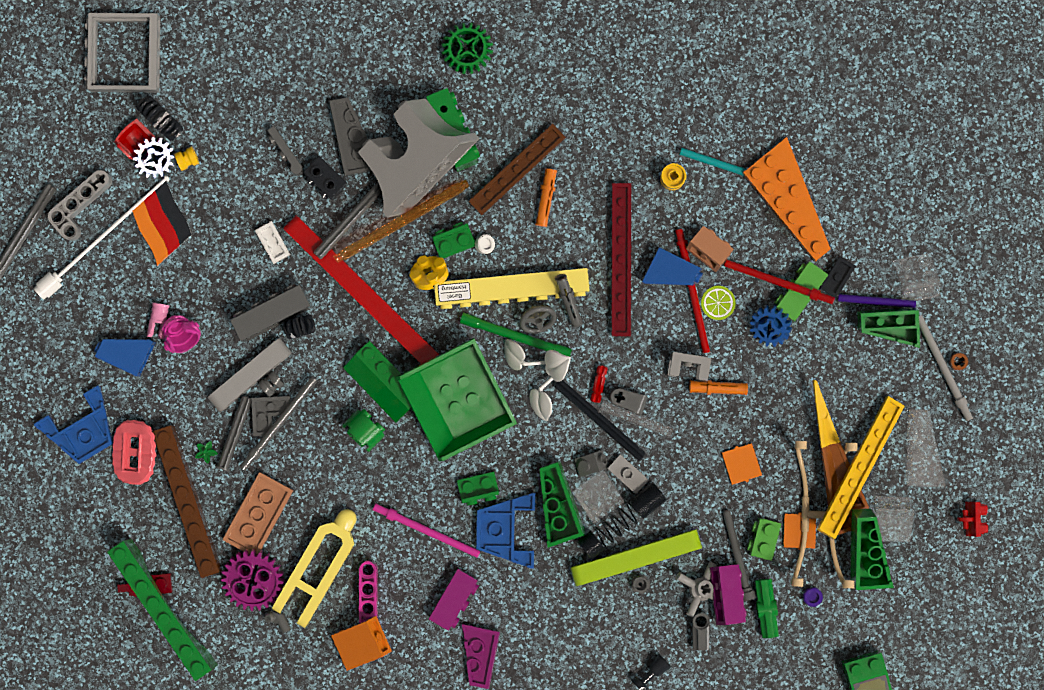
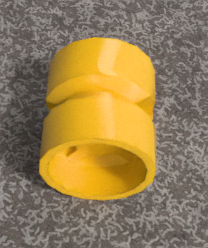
(673, 177)

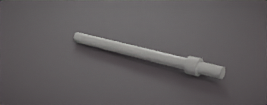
(960, 401)

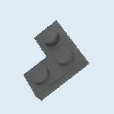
(264, 409)

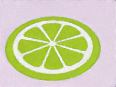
(718, 302)

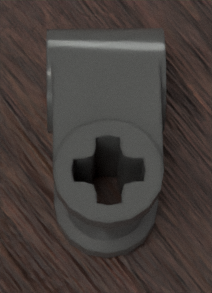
(631, 400)

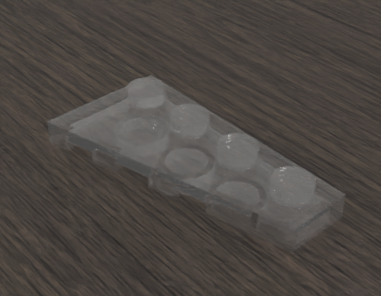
(922, 452)

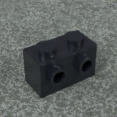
(325, 178)

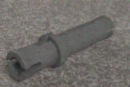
(562, 283)

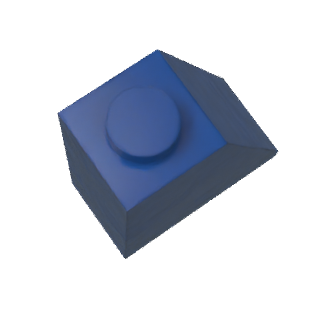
(672, 270)
(125, 354)

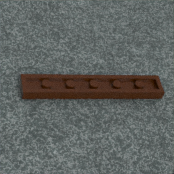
(517, 169)

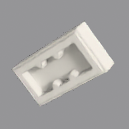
(272, 242)

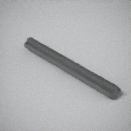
(348, 221)
(26, 227)

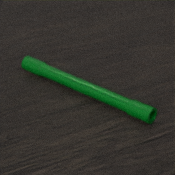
(476, 322)

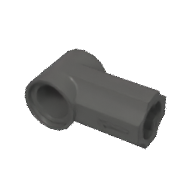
(700, 633)

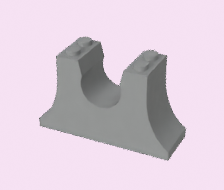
(430, 154)

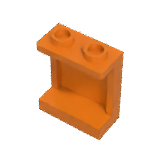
(361, 643)

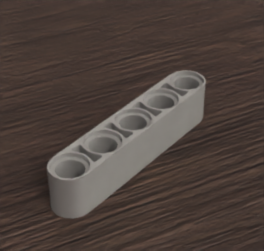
(249, 375)

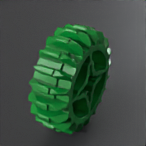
(461, 55)

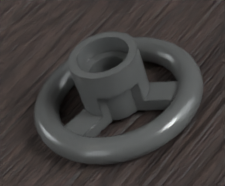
(536, 315)

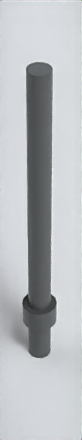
(254, 453)

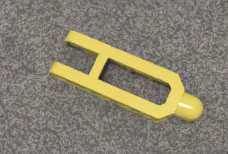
(340, 527)

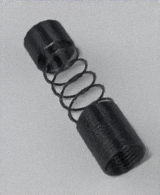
(643, 503)

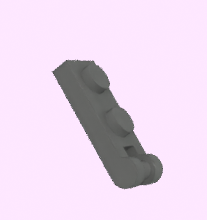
(286, 154)

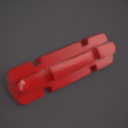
(599, 384)

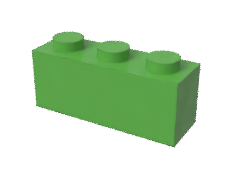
(794, 302)

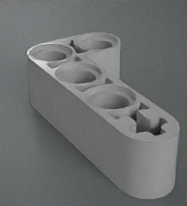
(82, 202)

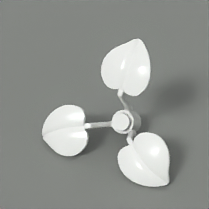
(556, 367)

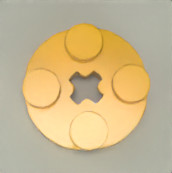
(425, 265)

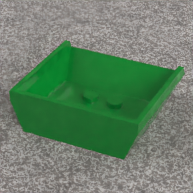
(456, 400)

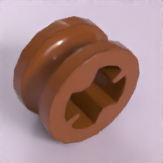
(958, 367)

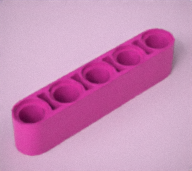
(368, 598)

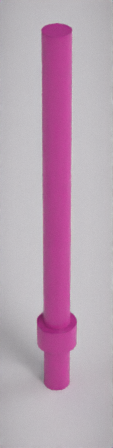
(392, 514)

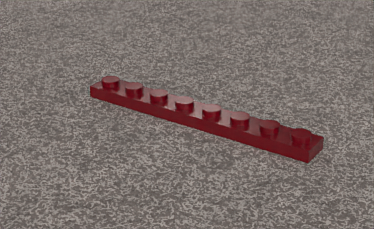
(621, 260)

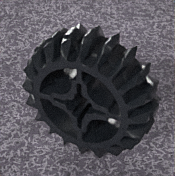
(159, 118)

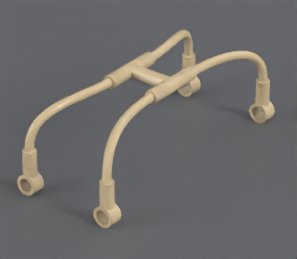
(806, 514)

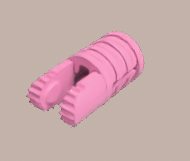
(158, 315)

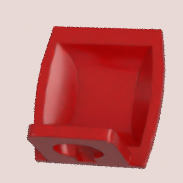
(130, 135)

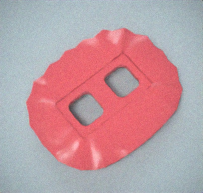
(123, 451)

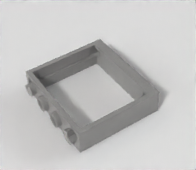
(154, 51)

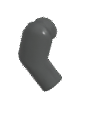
(280, 619)

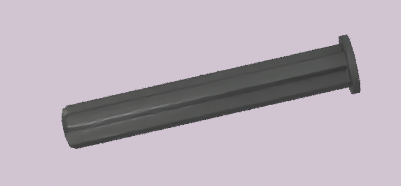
(234, 433)

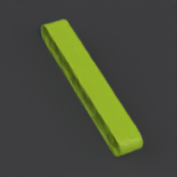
(636, 557)

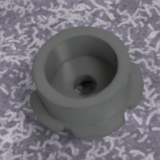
(645, 584)

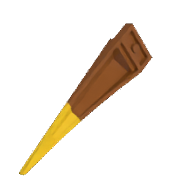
(833, 457)

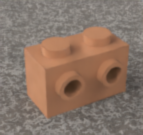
(710, 248)

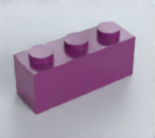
(728, 594)
(454, 599)

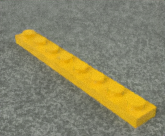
(860, 467)

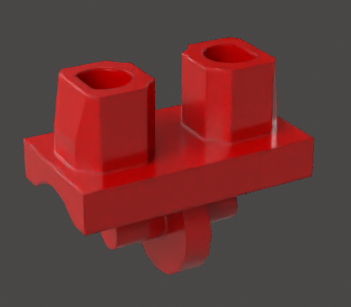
(972, 518)

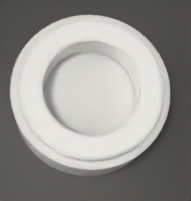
(484, 244)

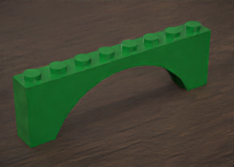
(133, 568)

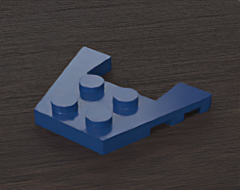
(86, 435)
(496, 530)

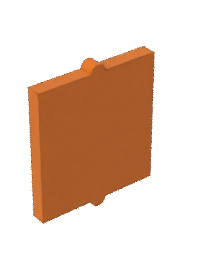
(741, 464)
(793, 531)

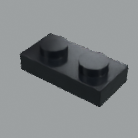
(837, 277)

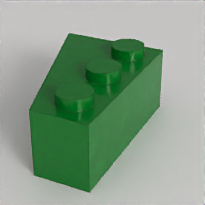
(891, 324)

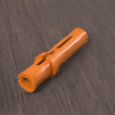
(546, 197)
(718, 387)

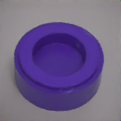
(812, 597)

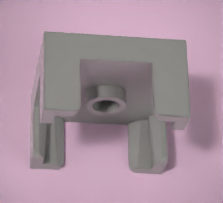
(689, 361)

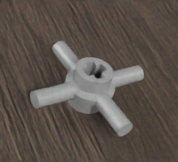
(700, 588)

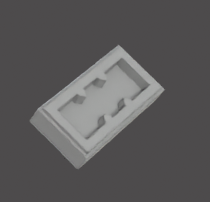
(628, 474)

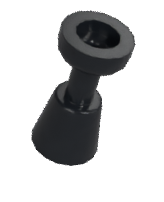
(656, 668)

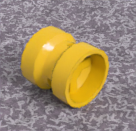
(186, 158)

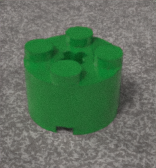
(363, 429)

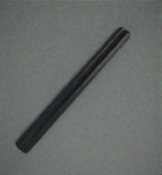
(600, 420)

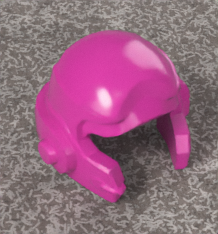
(180, 334)

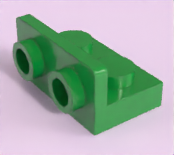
(454, 240)
(477, 488)

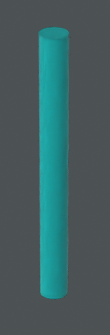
(712, 161)

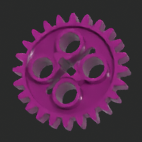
(269, 585)

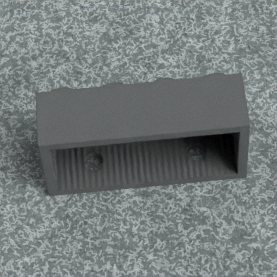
(271, 313)

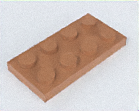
(258, 514)

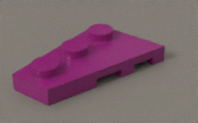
(481, 652)

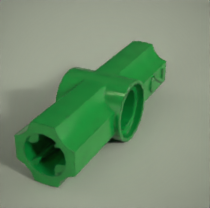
(766, 608)

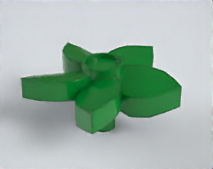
(205, 452)

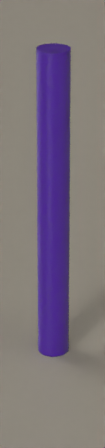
(877, 300)

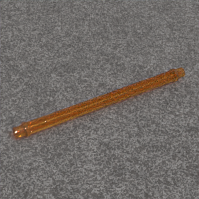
(401, 221)

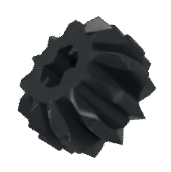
(299, 326)

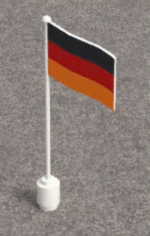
(157, 220)

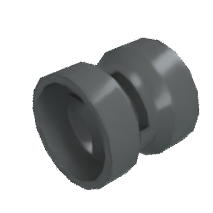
(267, 386)

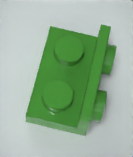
(764, 538)

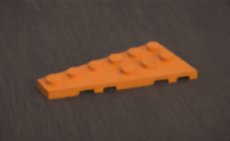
(785, 192)

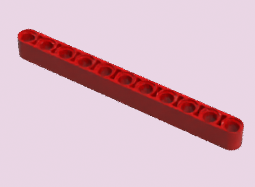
(361, 292)

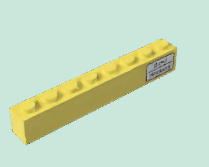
(508, 287)

